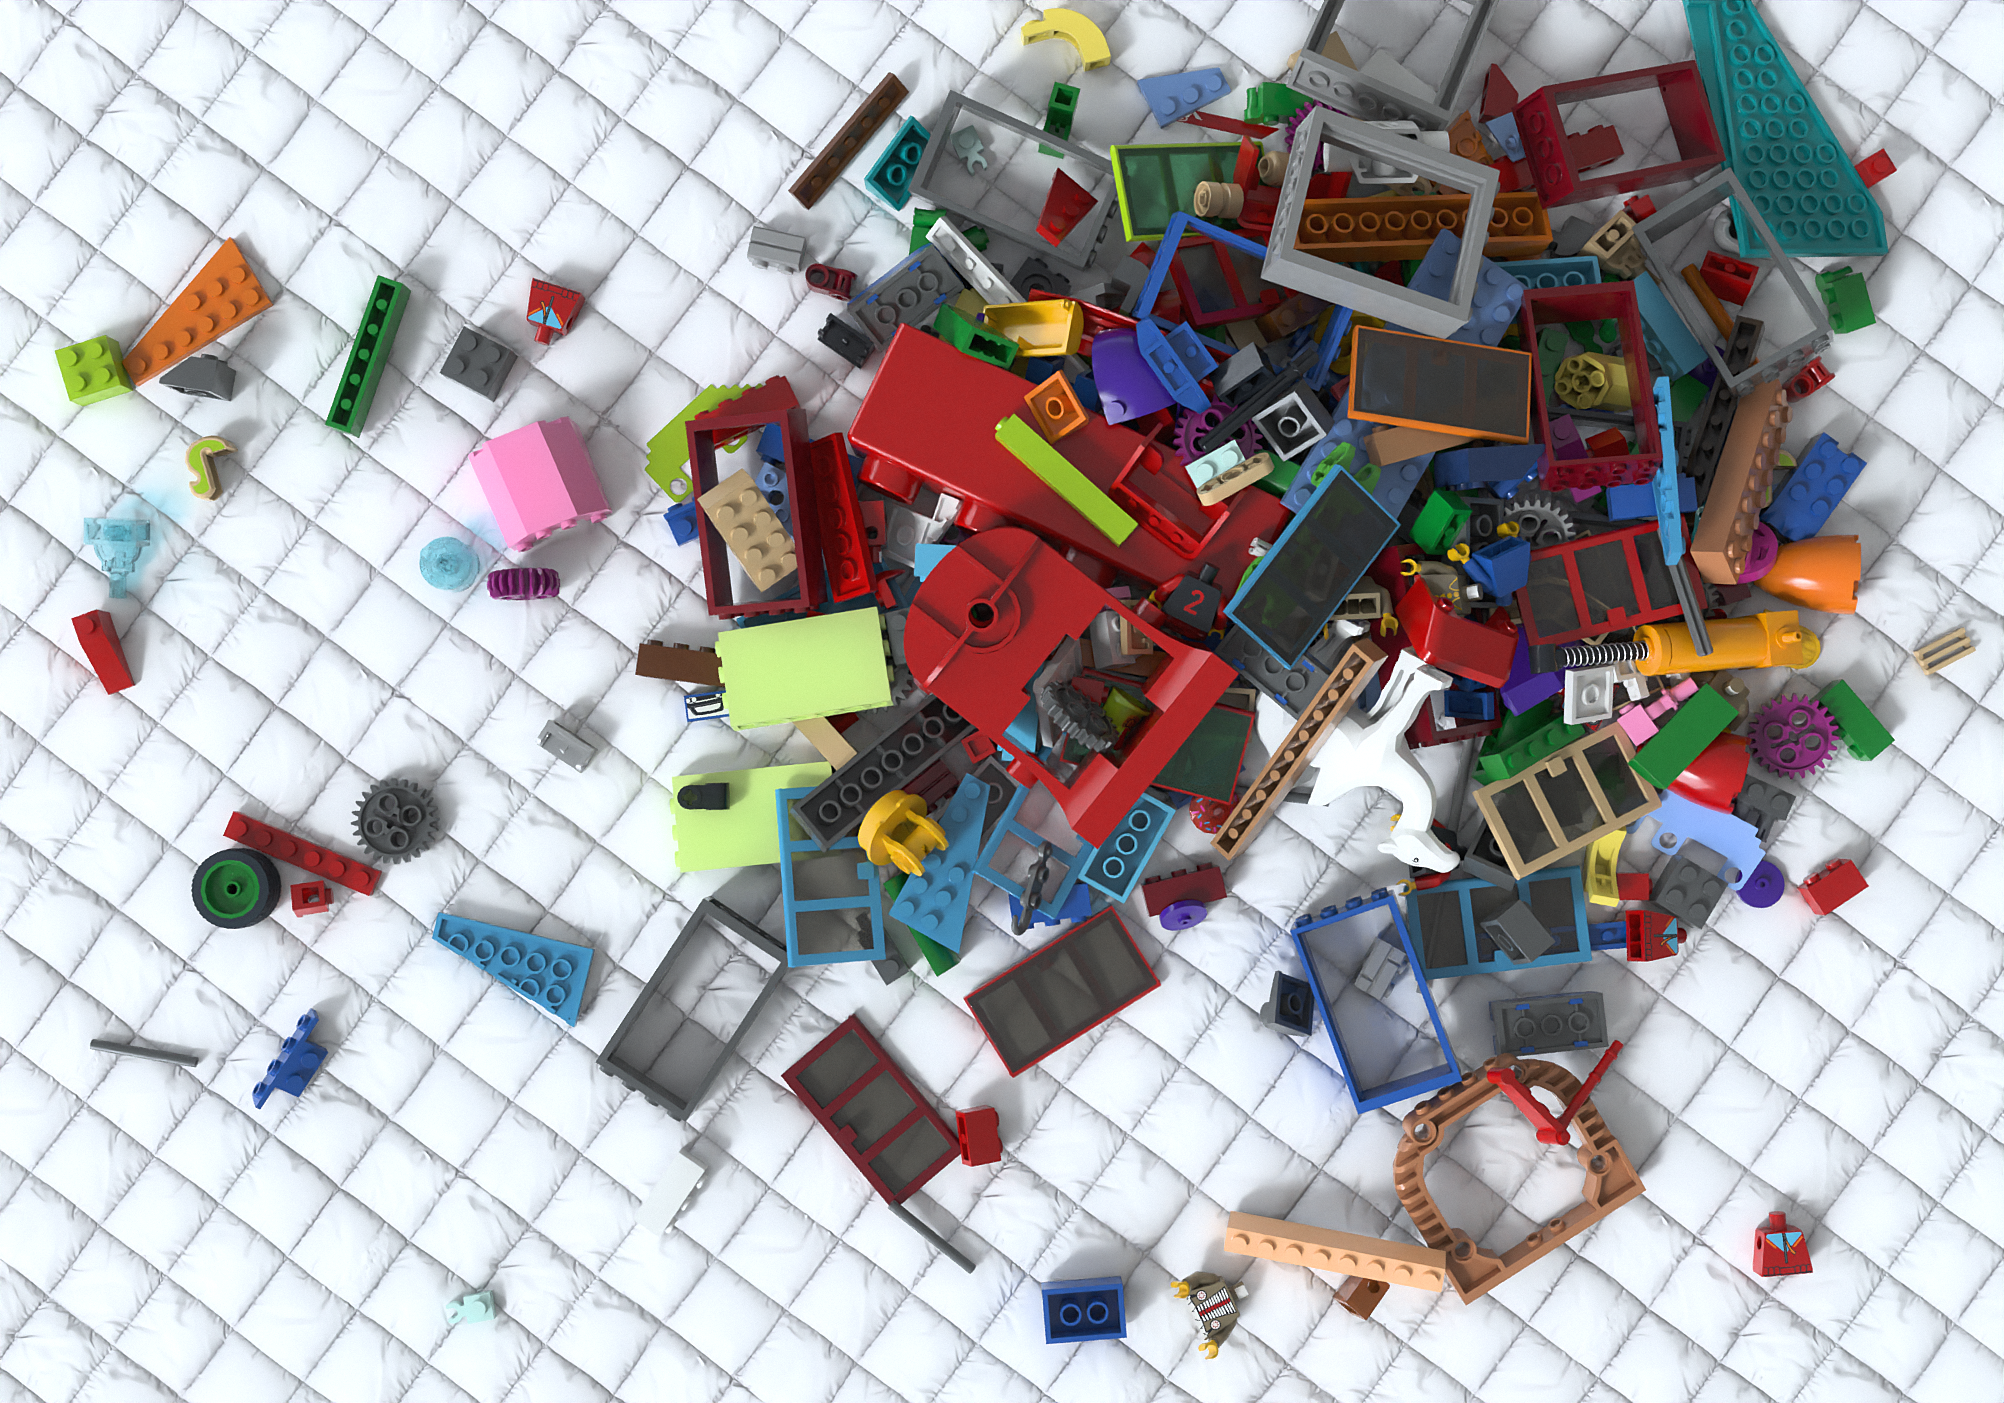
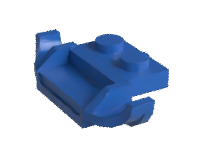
(1177, 361)

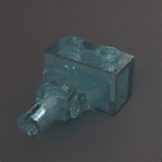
(117, 546)

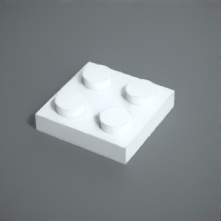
(1588, 694)

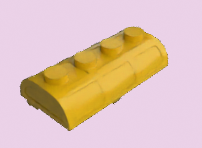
(1039, 326)

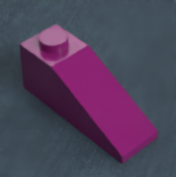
(1569, 446)

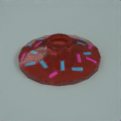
(1203, 816)

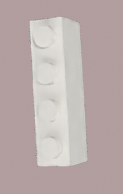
(1387, 70)

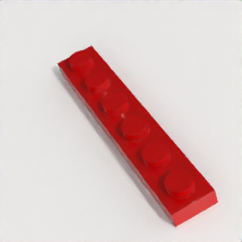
(302, 853)

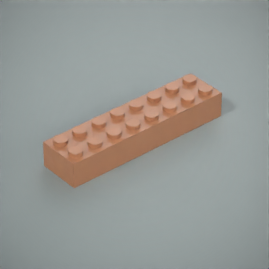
(1741, 484)

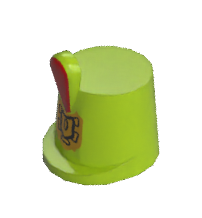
(1125, 712)

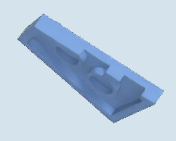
(1182, 93)

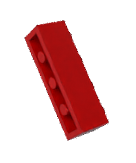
(771, 397)

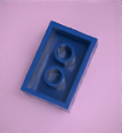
(1084, 1310)

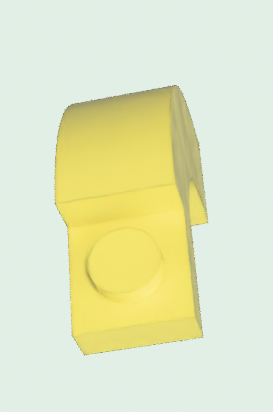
(1073, 28)
(1600, 868)

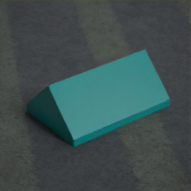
(897, 165)

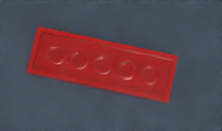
(840, 521)

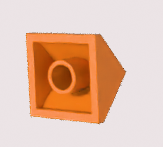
(1057, 407)

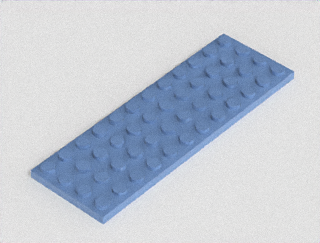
(1493, 310)

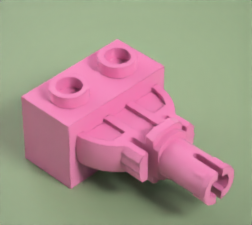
(1640, 719)

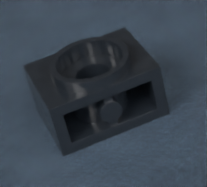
(1036, 275)

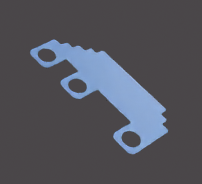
(1713, 829)

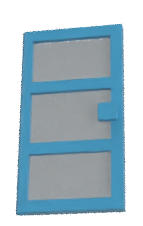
(1025, 824)

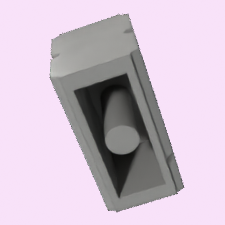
(776, 250)
(1379, 969)

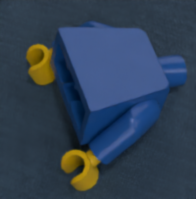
(1499, 566)

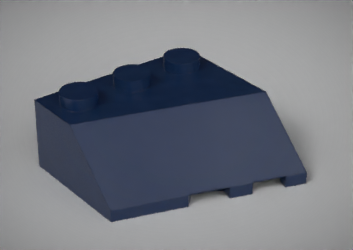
(1476, 466)

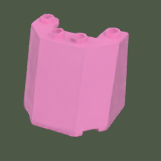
(539, 481)

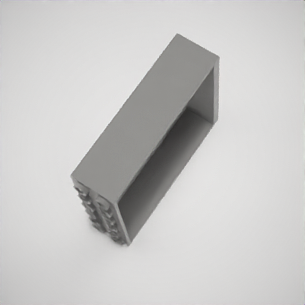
(1376, 100)
(1360, 290)

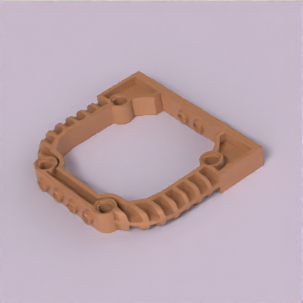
(1607, 1184)

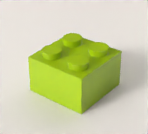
(93, 370)

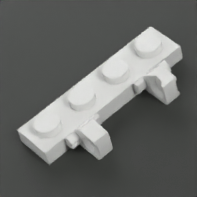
(1636, 682)

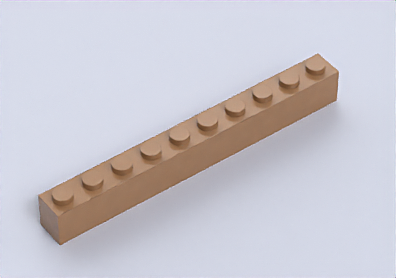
(1299, 748)

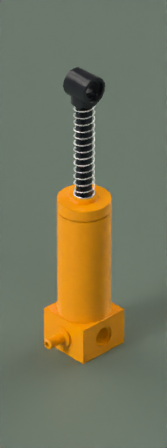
(1668, 648)

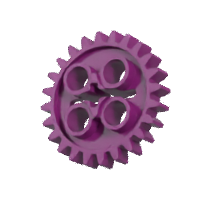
(1194, 420)
(1804, 757)

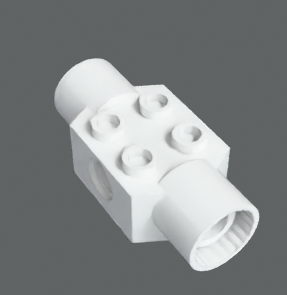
(1374, 172)

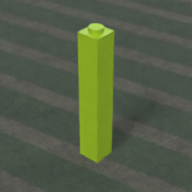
(1065, 479)

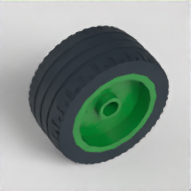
(216, 884)

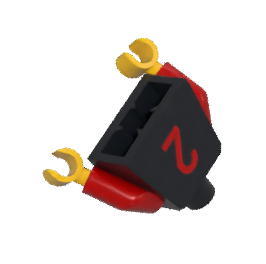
(1194, 599)
(1425, 877)

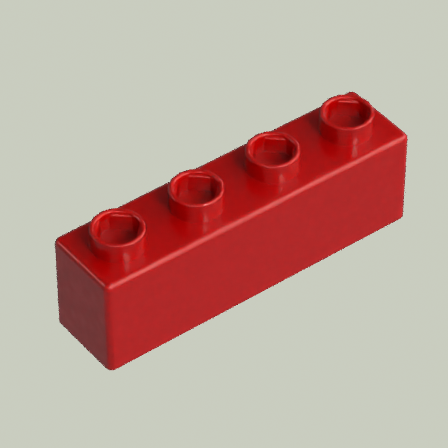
(934, 428)

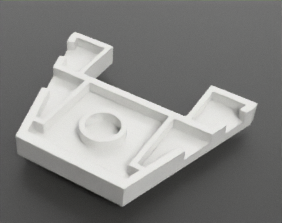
(910, 527)

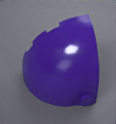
(1124, 378)

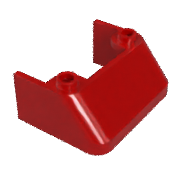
(1262, 201)
(1164, 505)
(1457, 643)

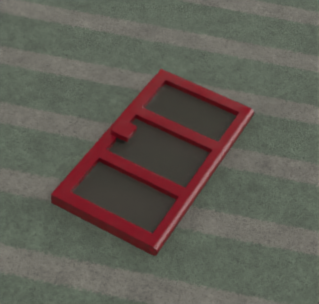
(873, 1111)

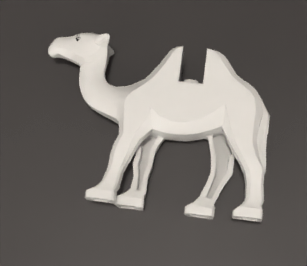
(1373, 749)

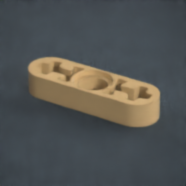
(1235, 479)

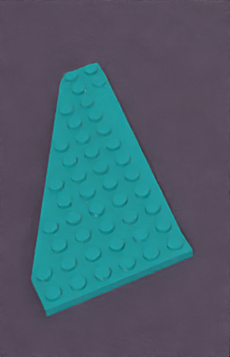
(1778, 141)

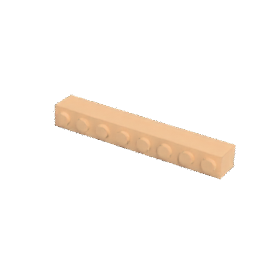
(1335, 1251)

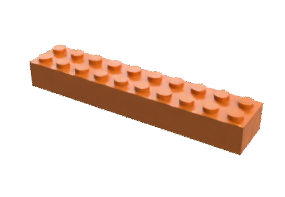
(1408, 226)

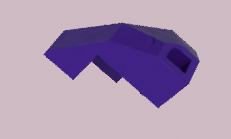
(1527, 689)

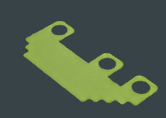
(670, 444)

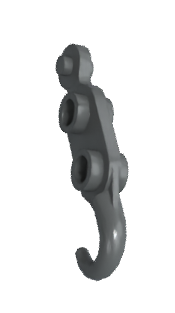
(1031, 897)

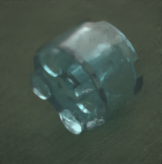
(435, 558)

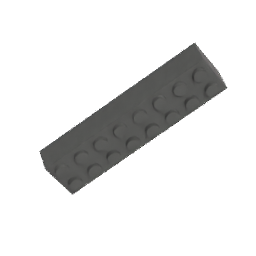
(881, 767)

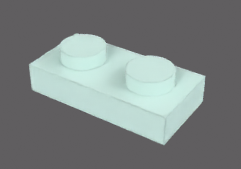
(1215, 463)

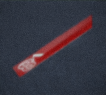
(1228, 125)

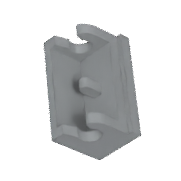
(566, 745)

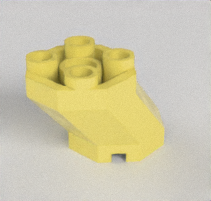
(1594, 382)

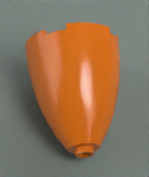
(1817, 574)

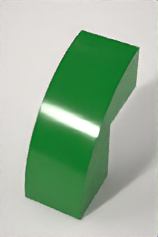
(1060, 115)

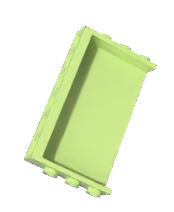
(805, 668)
(749, 828)

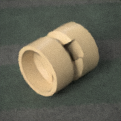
(1218, 200)

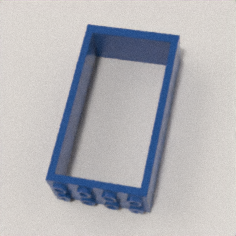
(1337, 326)
(1401, 1088)

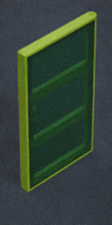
(1163, 179)

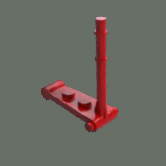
(1551, 1129)

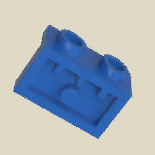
(683, 522)

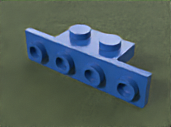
(294, 1064)

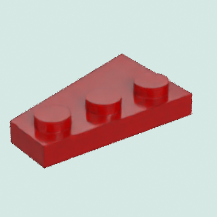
(1064, 208)

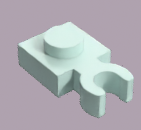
(968, 146)
(476, 1307)

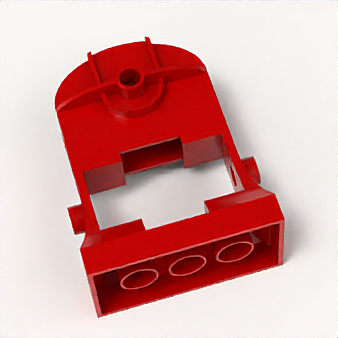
(986, 663)

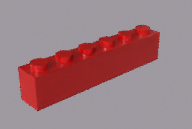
(1590, 151)

